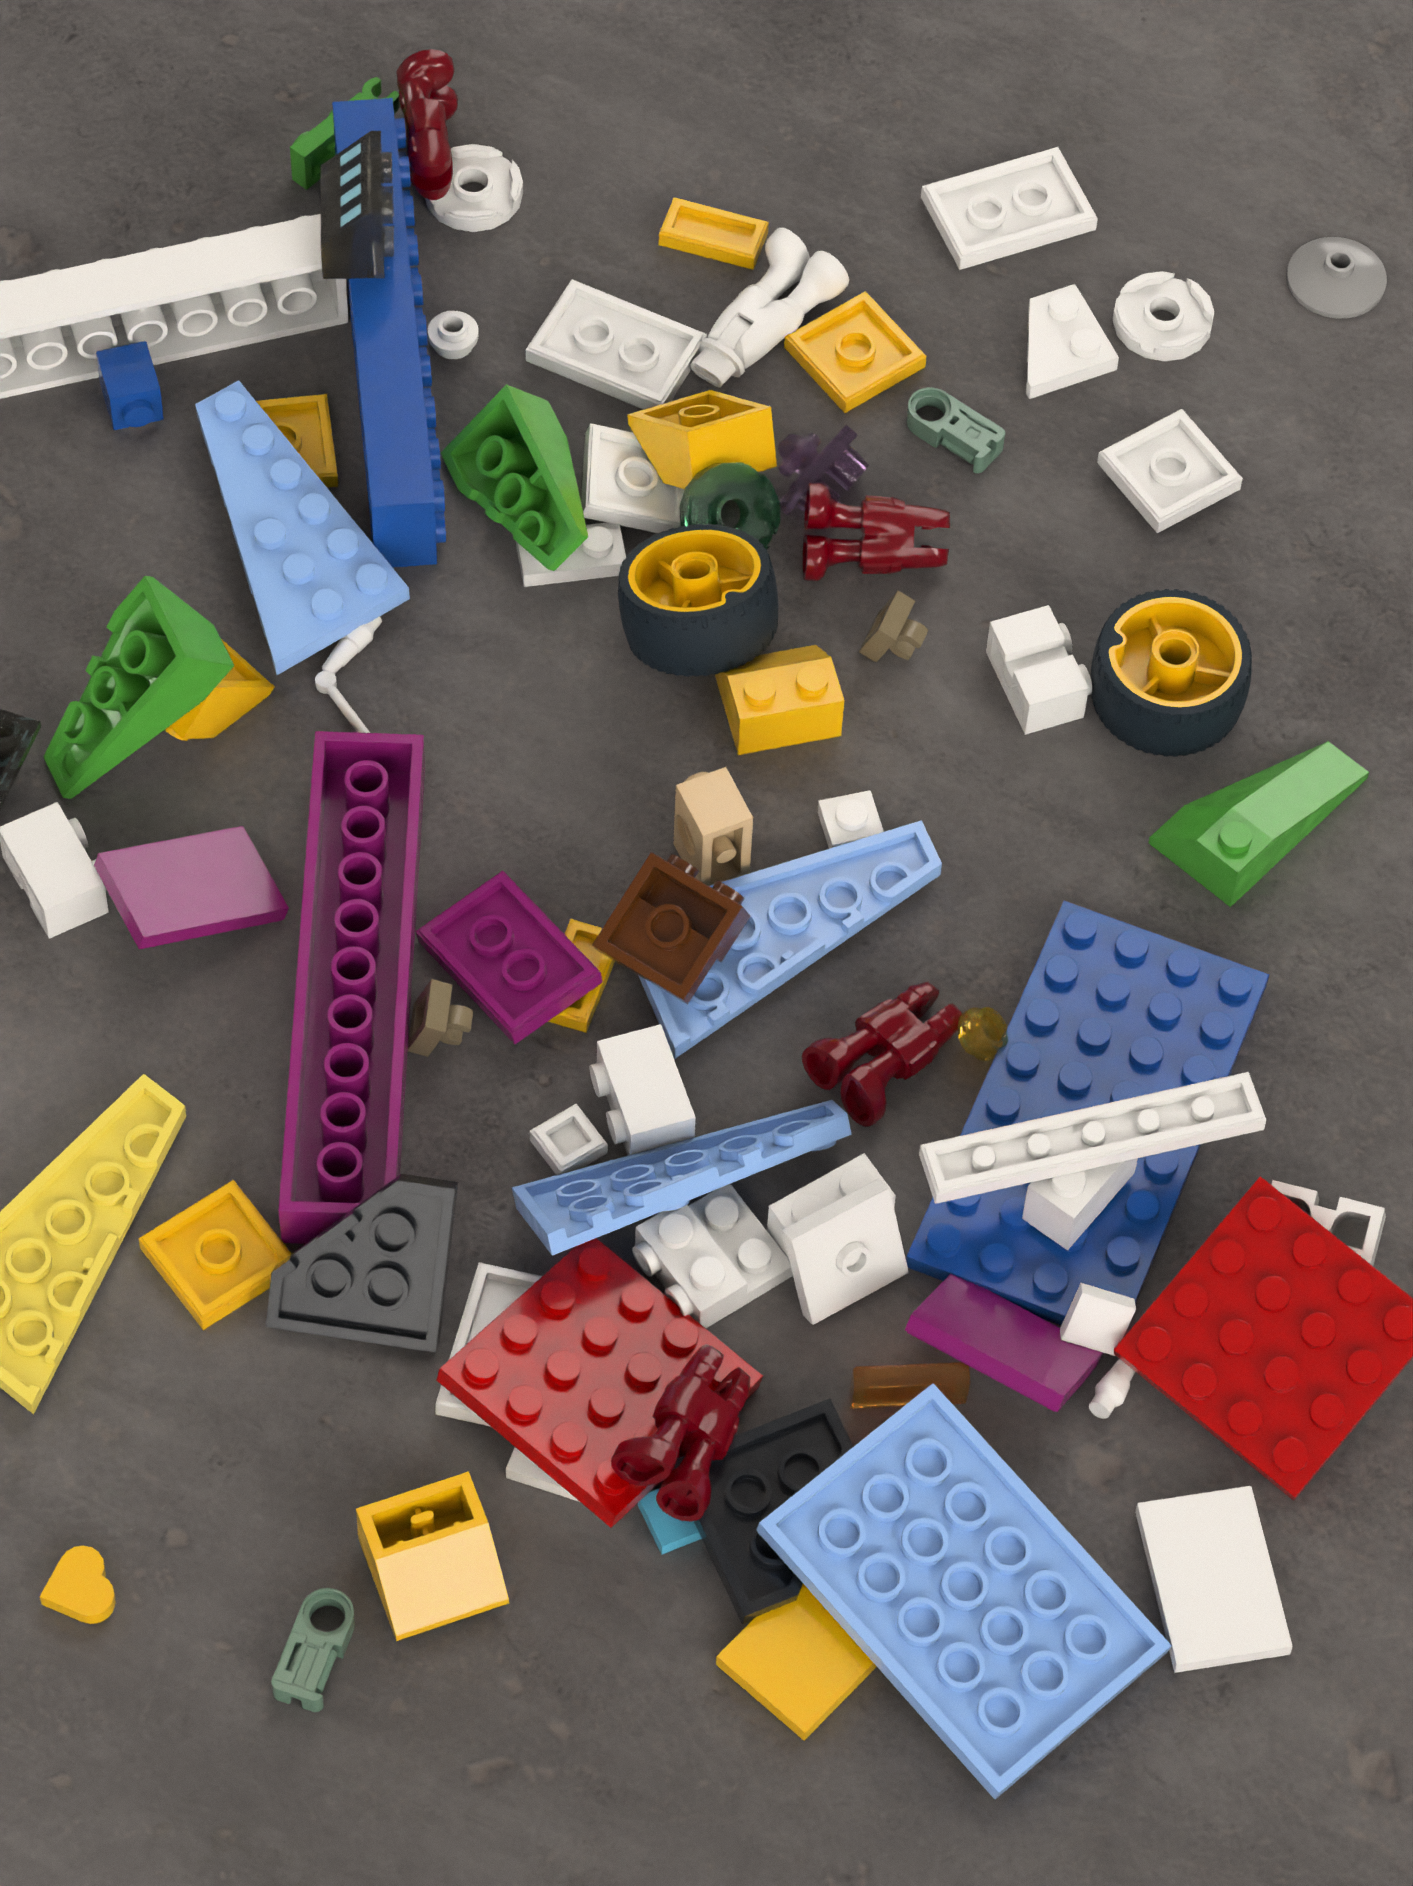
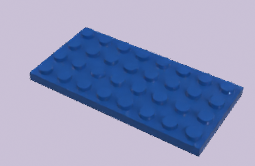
(1097, 1024)

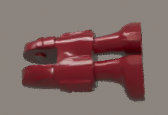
(426, 108)
(885, 540)
(894, 1035)
(700, 1418)

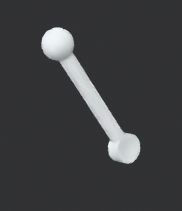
(327, 684)

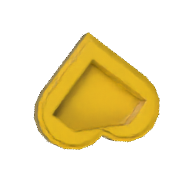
(80, 1587)

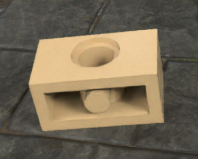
(713, 826)

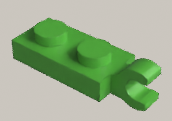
(318, 145)

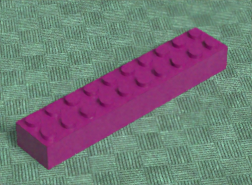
(352, 978)

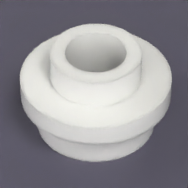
(453, 344)

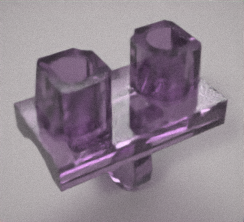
(836, 459)

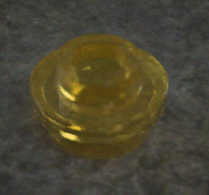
(982, 1032)

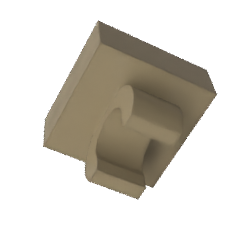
(894, 630)
(436, 1019)

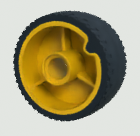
(698, 600)
(1171, 672)

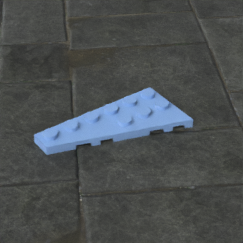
(298, 546)
(796, 919)
(621, 1191)

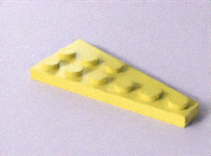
(69, 1228)

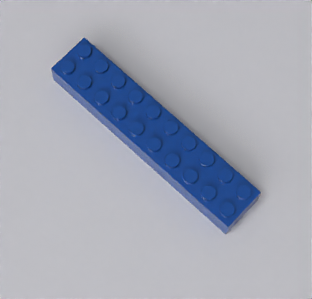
(391, 367)

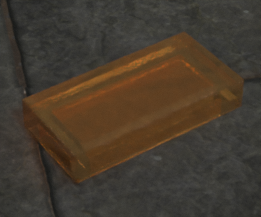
(901, 1383)

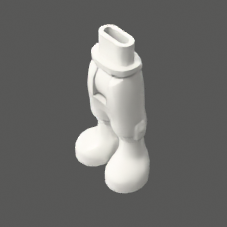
(760, 321)

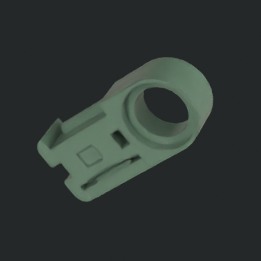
(959, 430)
(311, 1652)

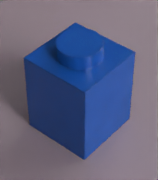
(129, 385)

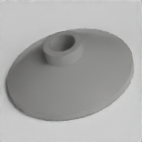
(1336, 277)

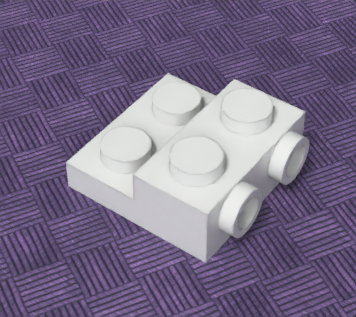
(711, 1255)

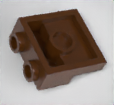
(672, 926)

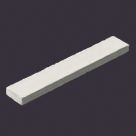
(1091, 1137)

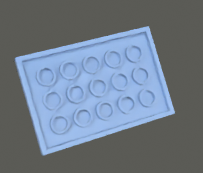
(963, 1590)

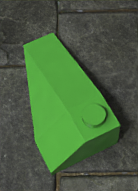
(522, 474)
(148, 677)
(1250, 825)

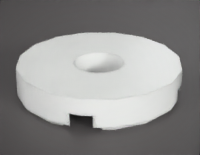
(486, 207)
(1160, 338)

